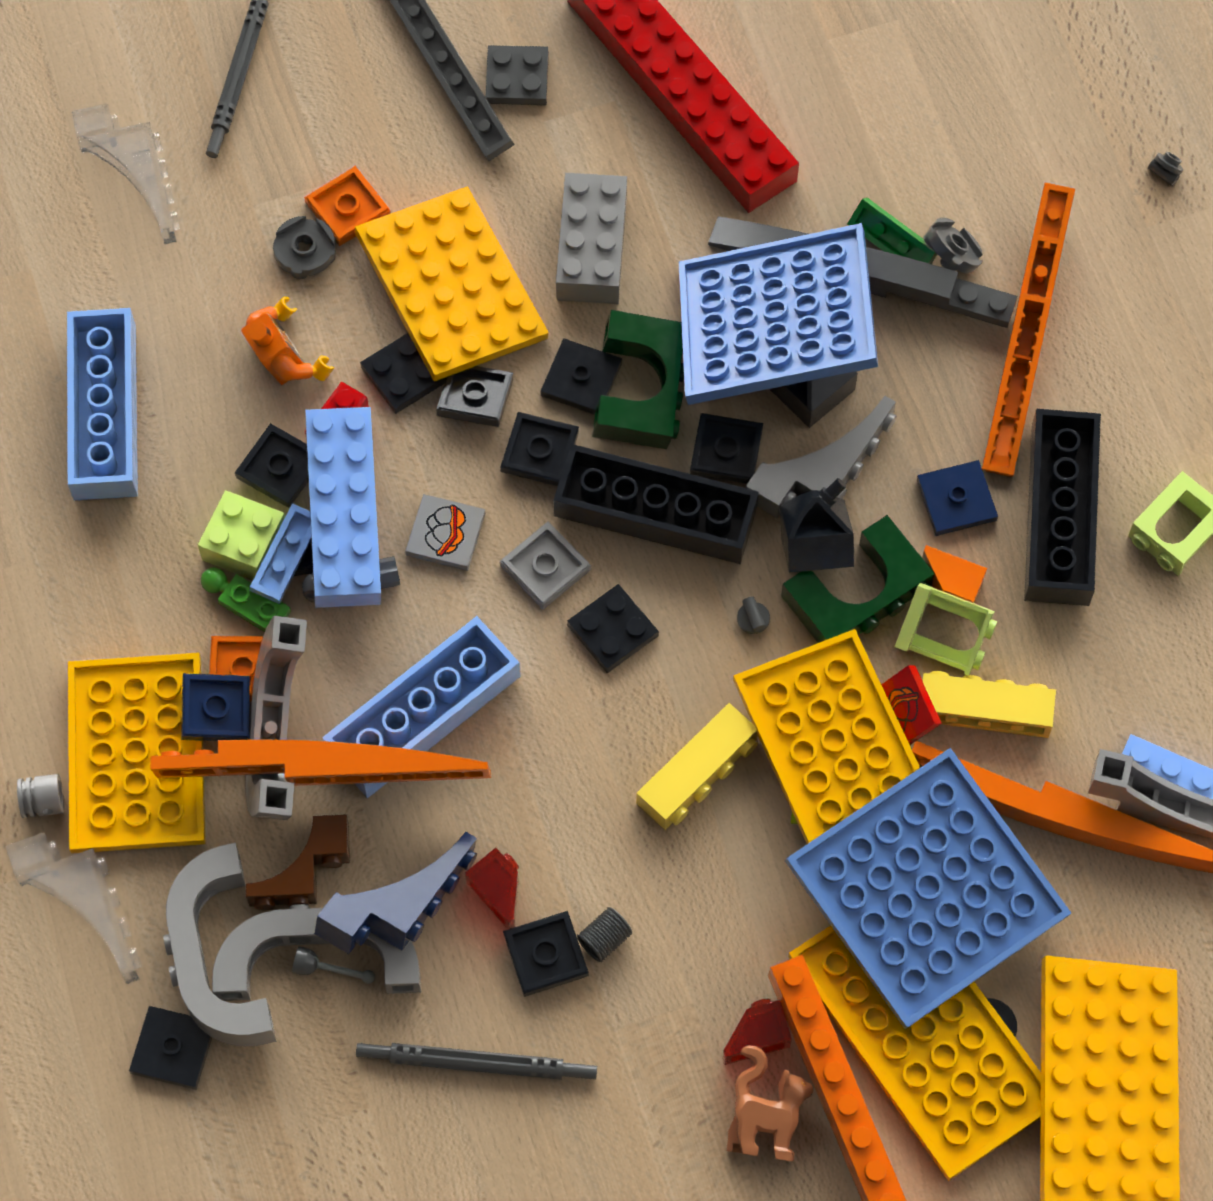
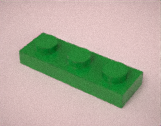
(890, 233)

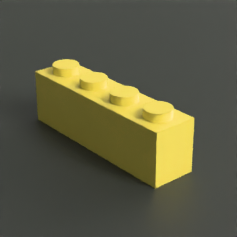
(991, 705)
(697, 767)

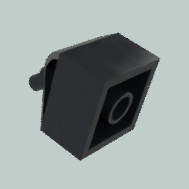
(816, 397)
(817, 530)

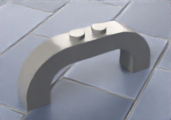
(279, 651)
(195, 884)
(297, 927)

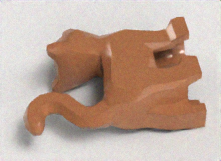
(764, 1115)

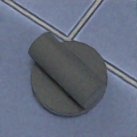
(1166, 167)
(753, 616)

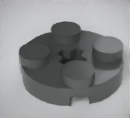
(955, 248)
(308, 262)

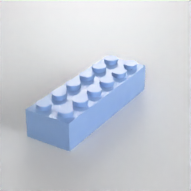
(101, 404)
(343, 507)
(432, 695)

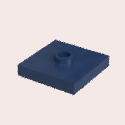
(957, 498)
(215, 707)

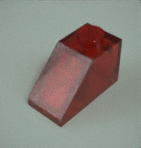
(496, 884)
(760, 1026)

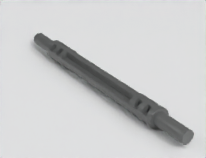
(236, 75)
(476, 1061)

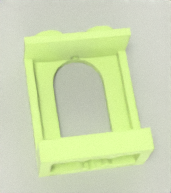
(1174, 556)
(960, 659)

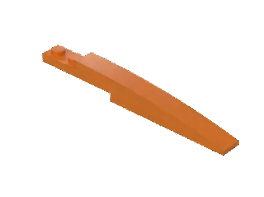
(1028, 330)
(318, 762)
(1080, 818)

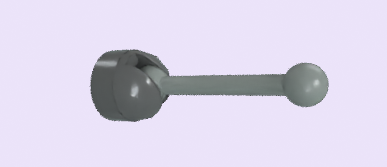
(307, 962)

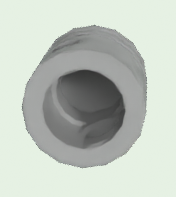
(40, 795)

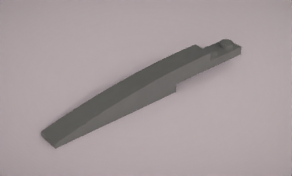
(889, 274)

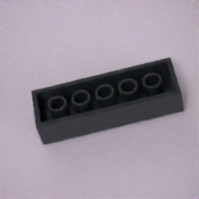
(655, 503)
(1062, 507)

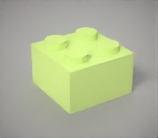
(239, 534)

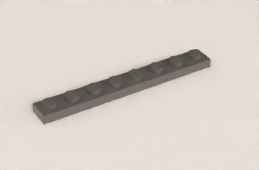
(454, 76)

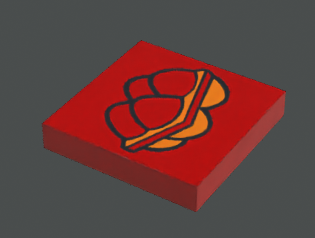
(911, 703)

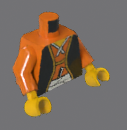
(276, 348)

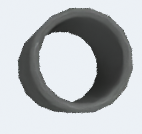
(604, 934)

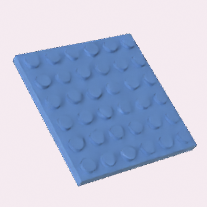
(776, 314)
(927, 888)

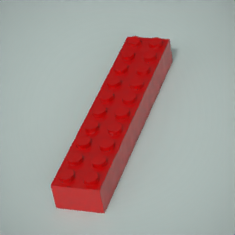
(693, 97)

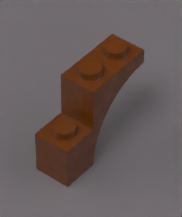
(297, 884)

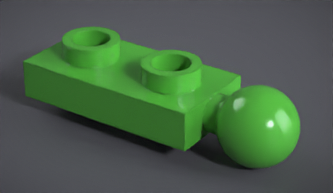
(240, 600)

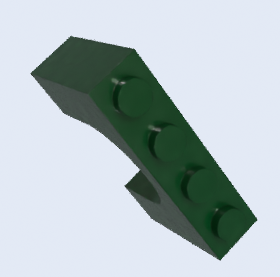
(661, 346)
(902, 573)

